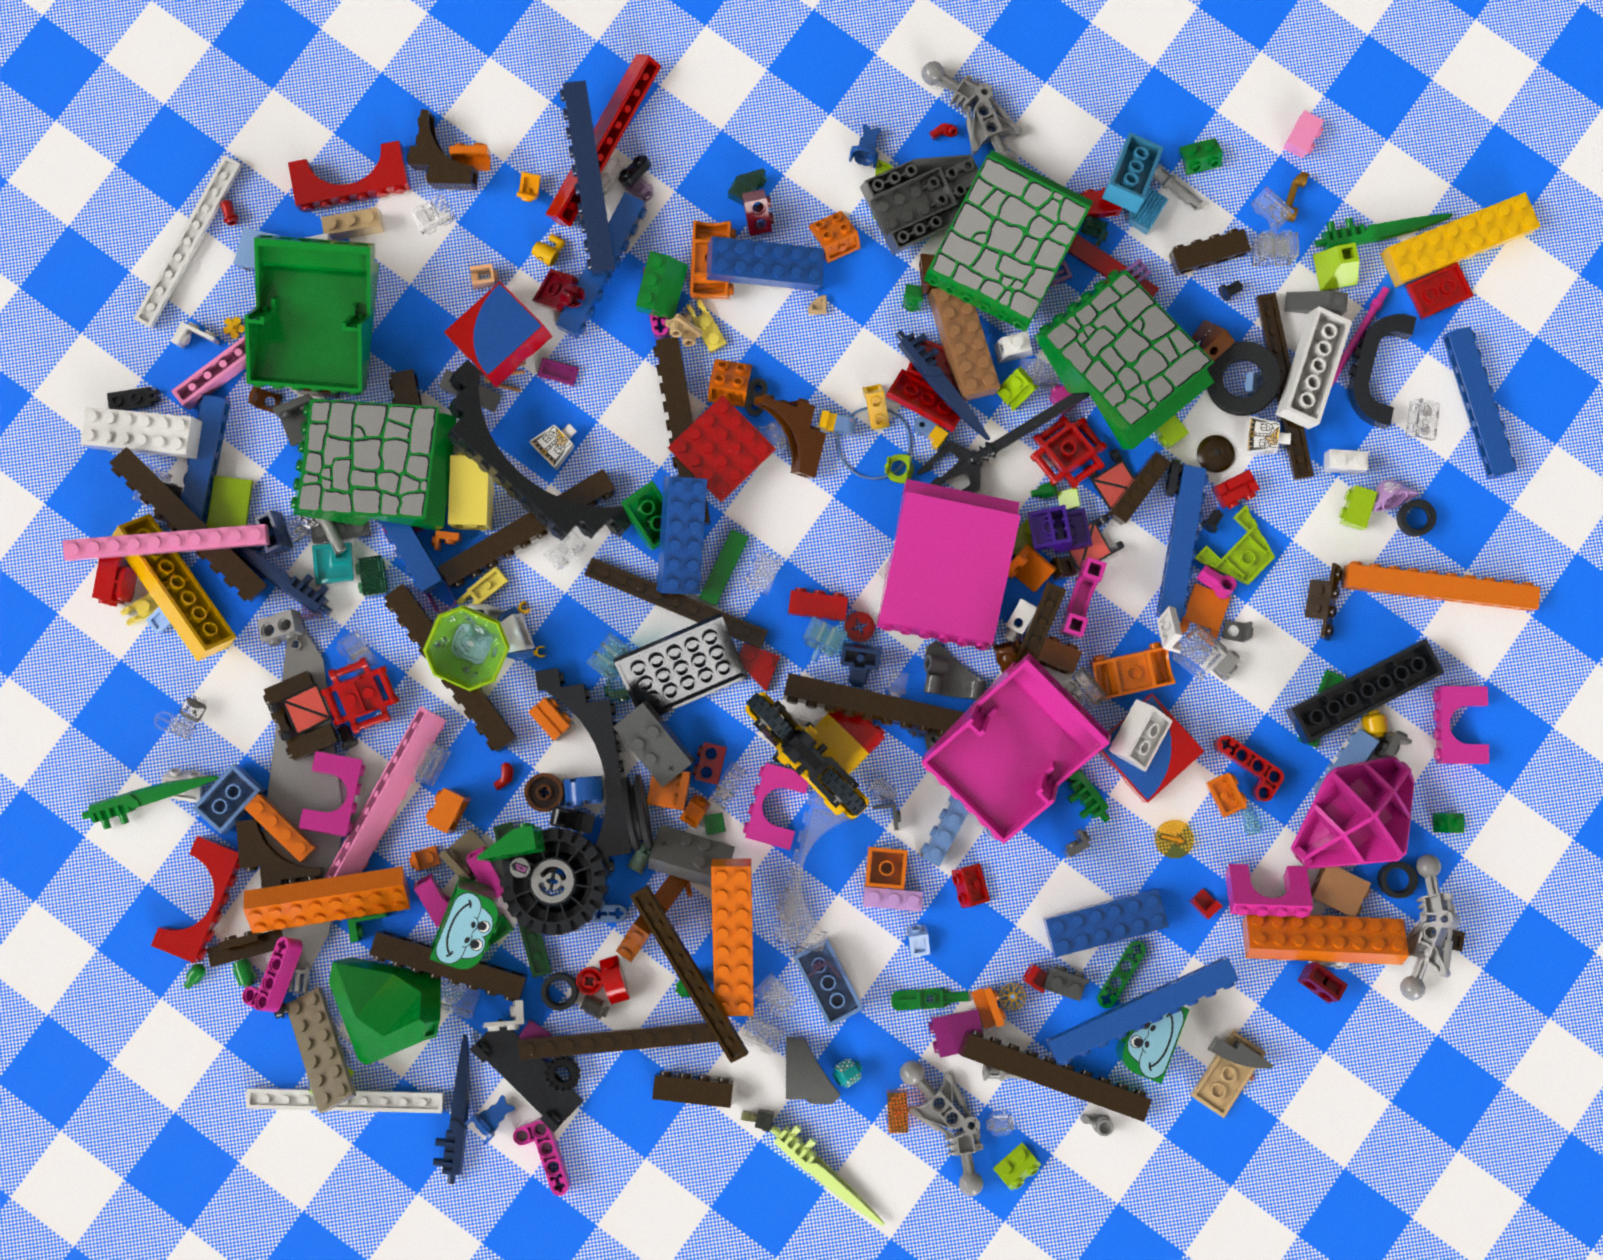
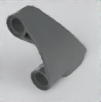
(948, 677)
(805, 1076)

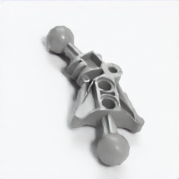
(964, 95)
(1420, 937)
(962, 1142)

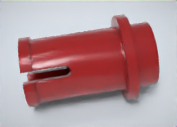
(230, 217)

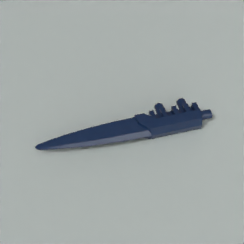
(936, 379)
(293, 587)
(456, 1135)

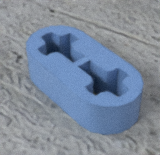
(612, 918)

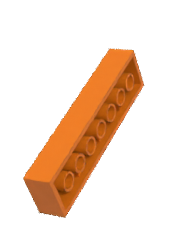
(326, 899)
(733, 935)
(1326, 939)

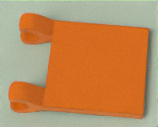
(1204, 609)

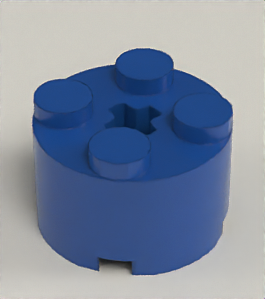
(583, 789)

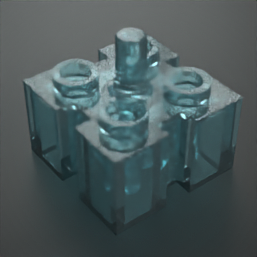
(824, 638)
(603, 658)

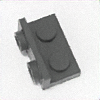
(1391, 744)
(1077, 846)
(1065, 983)

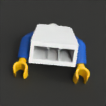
(518, 634)

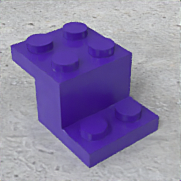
(1059, 529)

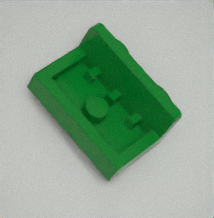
(1201, 156)

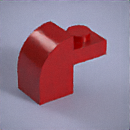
(613, 980)

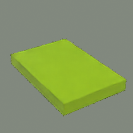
(230, 502)

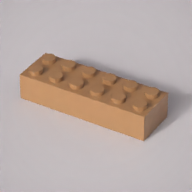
(964, 345)

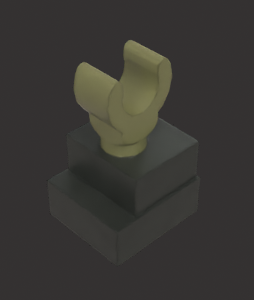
(763, 1118)

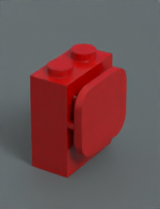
(114, 581)

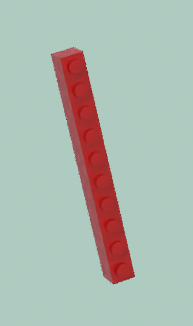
(608, 131)

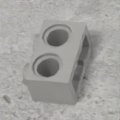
(280, 624)

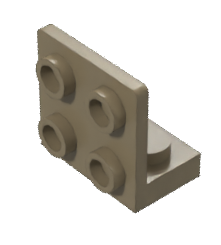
(456, 854)

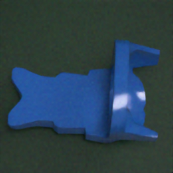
(865, 152)
(489, 1119)

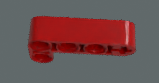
(1247, 764)

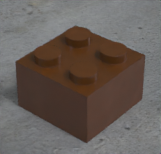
(1059, 656)

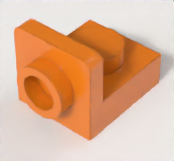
(448, 537)
(695, 810)
(425, 858)

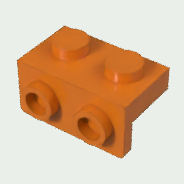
(476, 155)
(1226, 794)
(988, 1010)

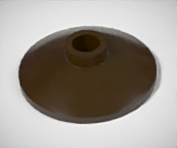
(1209, 460)

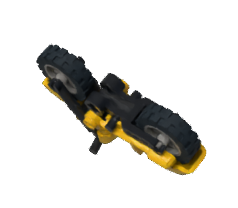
(801, 750)

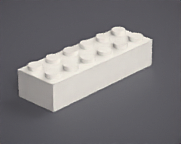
(1314, 368)
(141, 432)

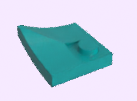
(332, 567)

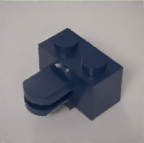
(278, 533)
(860, 660)

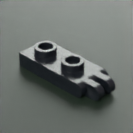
(133, 399)

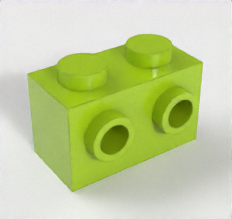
(1357, 507)

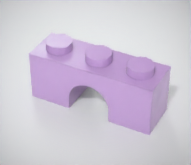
(892, 898)

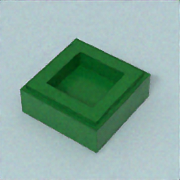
(714, 823)

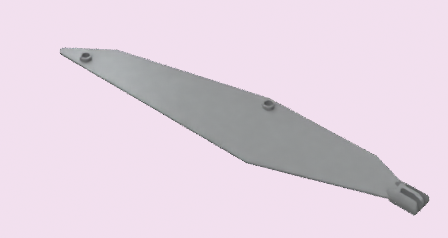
(297, 787)

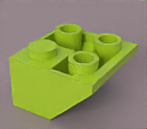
(1337, 267)

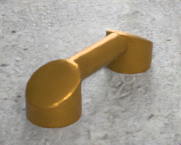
(1300, 181)

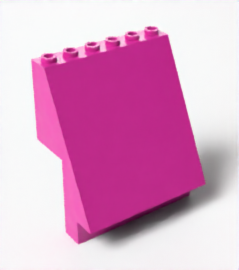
(948, 565)
(1015, 748)

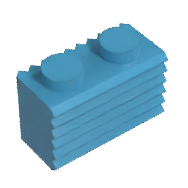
(1148, 211)

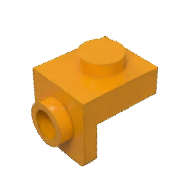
(529, 186)

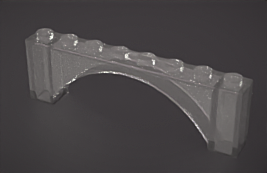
(797, 923)

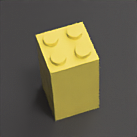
(469, 495)

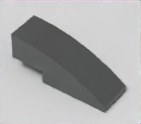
(1238, 1054)

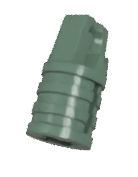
(640, 858)

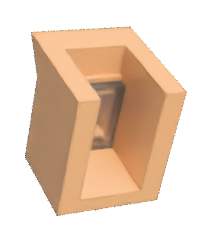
(483, 276)

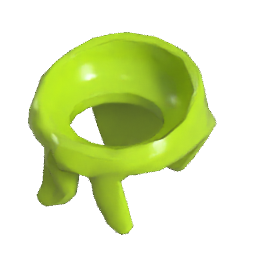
(909, 468)

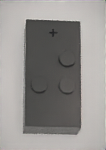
(654, 743)
(686, 855)

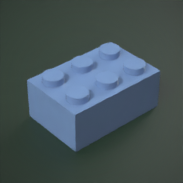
(227, 798)

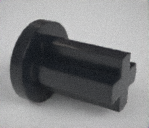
(1229, 290)
(1212, 521)
(347, 738)

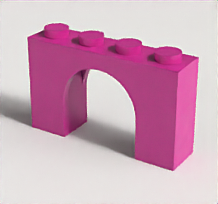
(1086, 582)
(1448, 748)
(337, 821)
(759, 827)
(436, 900)
(1247, 901)

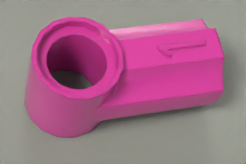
(1216, 582)

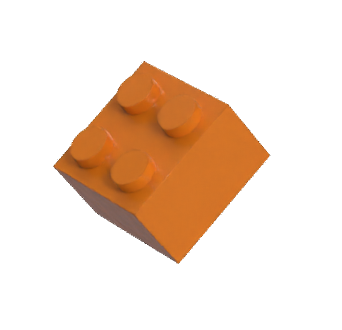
(447, 810)
(886, 867)

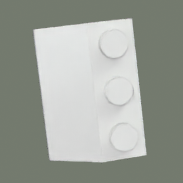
(1140, 735)

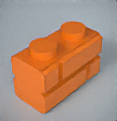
(550, 718)

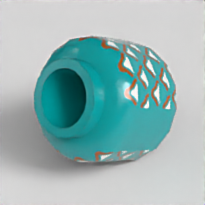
(847, 1072)

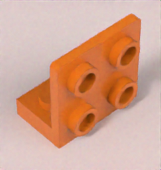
(836, 236)
(729, 380)
(1030, 568)
(671, 795)

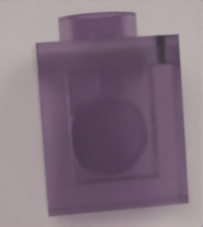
(641, 190)

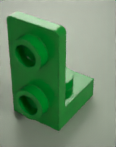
(912, 298)
(356, 930)

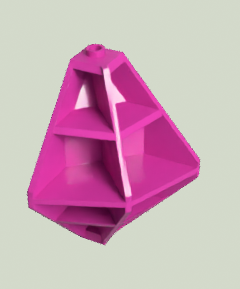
(1358, 816)

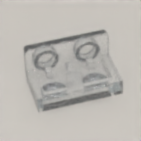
(1272, 207)

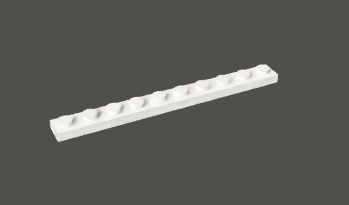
(188, 242)
(364, 1101)

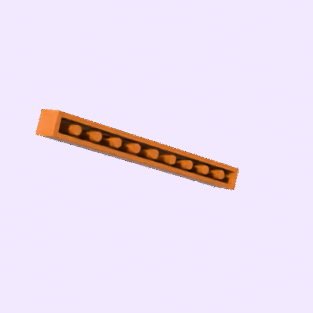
(1441, 587)

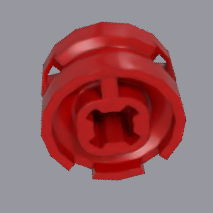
(589, 980)

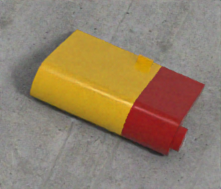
(848, 738)

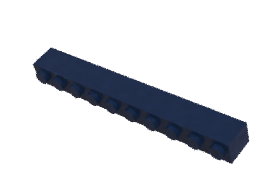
(588, 178)

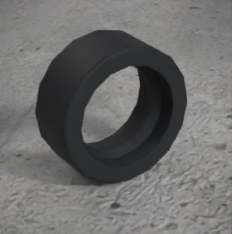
(1428, 509)
(1412, 876)
(545, 989)

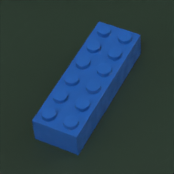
(765, 263)
(681, 535)
(1105, 922)

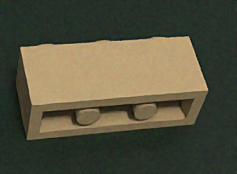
(353, 224)

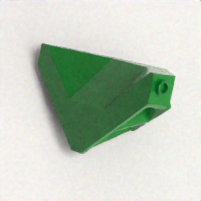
(385, 1006)

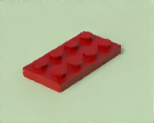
(922, 399)

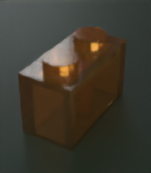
(897, 1111)

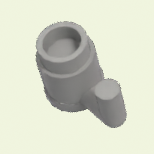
(1100, 1123)

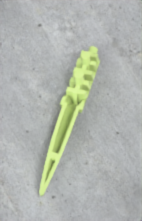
(817, 1167)

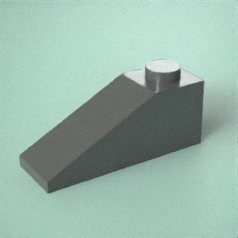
(1307, 301)
(488, 399)

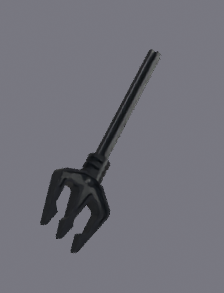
(971, 461)

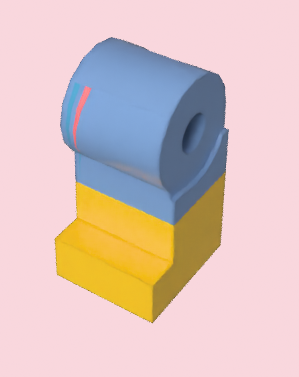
(837, 423)
(931, 431)

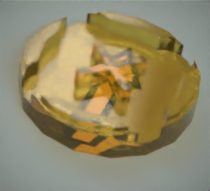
(1174, 839)

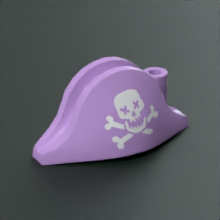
(1391, 495)

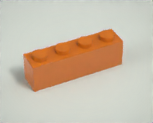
(281, 828)

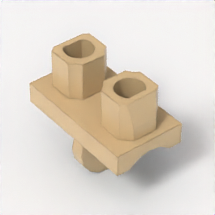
(682, 327)

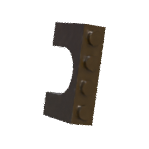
(304, 743)

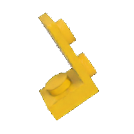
(876, 406)

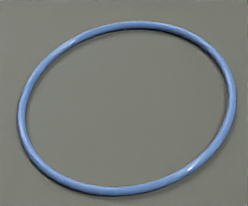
(881, 477)

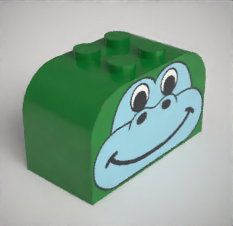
(466, 925)
(1151, 1048)

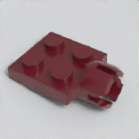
(559, 291)

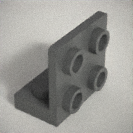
(292, 417)

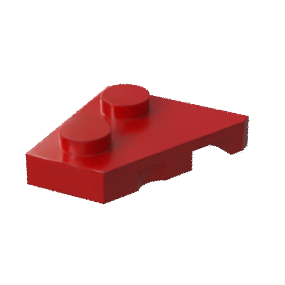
(759, 664)

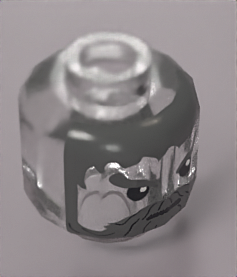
(194, 709)

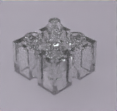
(1275, 248)

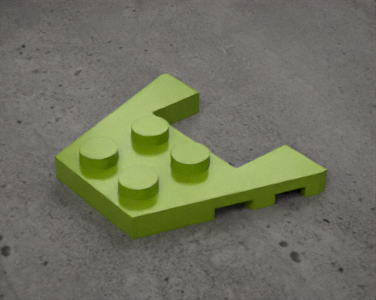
(1246, 557)

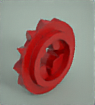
(863, 618)

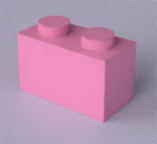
(1303, 134)

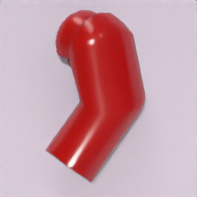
(944, 129)
(506, 776)

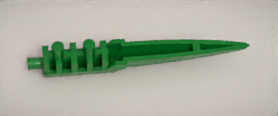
(1374, 232)
(1088, 796)
(129, 801)

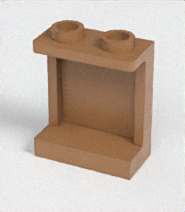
(1340, 890)

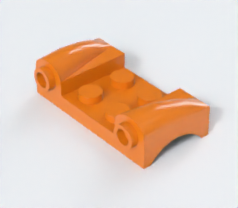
(699, 285)
(1133, 671)

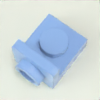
(158, 621)
(918, 940)

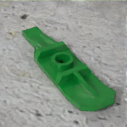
(916, 998)

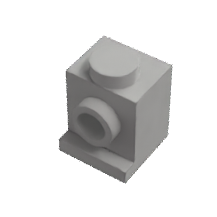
(1227, 665)

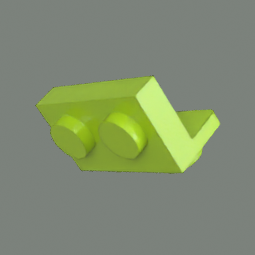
(1017, 1167)

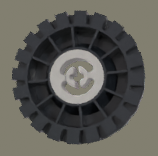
(583, 886)

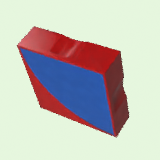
(498, 334)
(1172, 757)

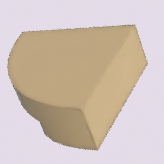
(818, 306)

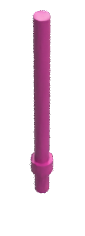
(1375, 305)

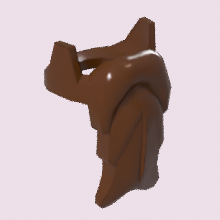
(1006, 653)

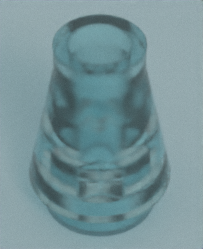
(1251, 822)

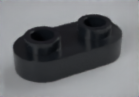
(634, 171)
(752, 394)
(1172, 485)

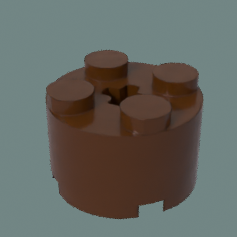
(536, 799)

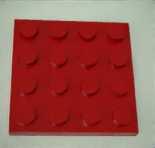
(721, 448)

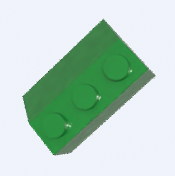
(661, 286)

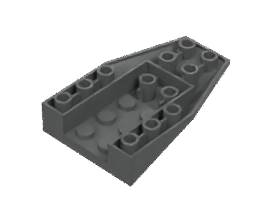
(918, 198)

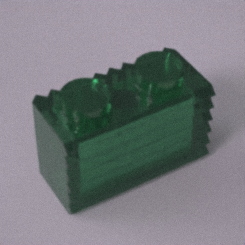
(372, 576)

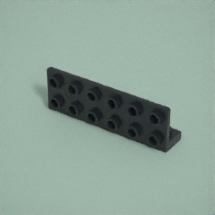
(526, 1076)

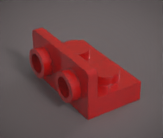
(970, 885)

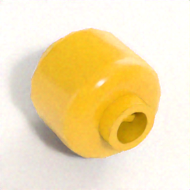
(1375, 724)

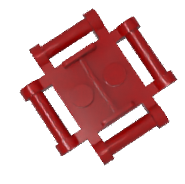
(1068, 451)
(360, 695)

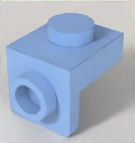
(1253, 382)

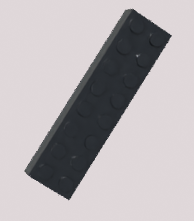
(1364, 691)

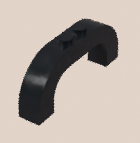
(1360, 372)

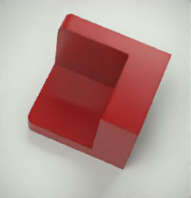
(1205, 904)
(1035, 977)

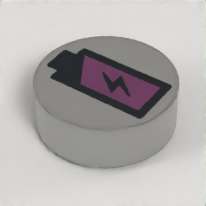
(520, 867)

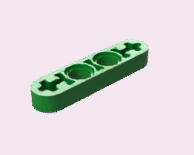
(1123, 975)

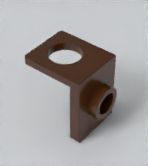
(258, 396)

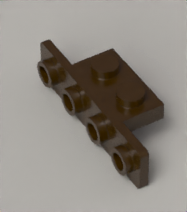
(1322, 600)
(242, 947)

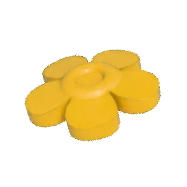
(233, 327)

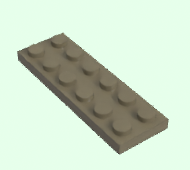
(320, 1050)

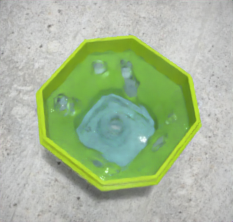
(455, 659)

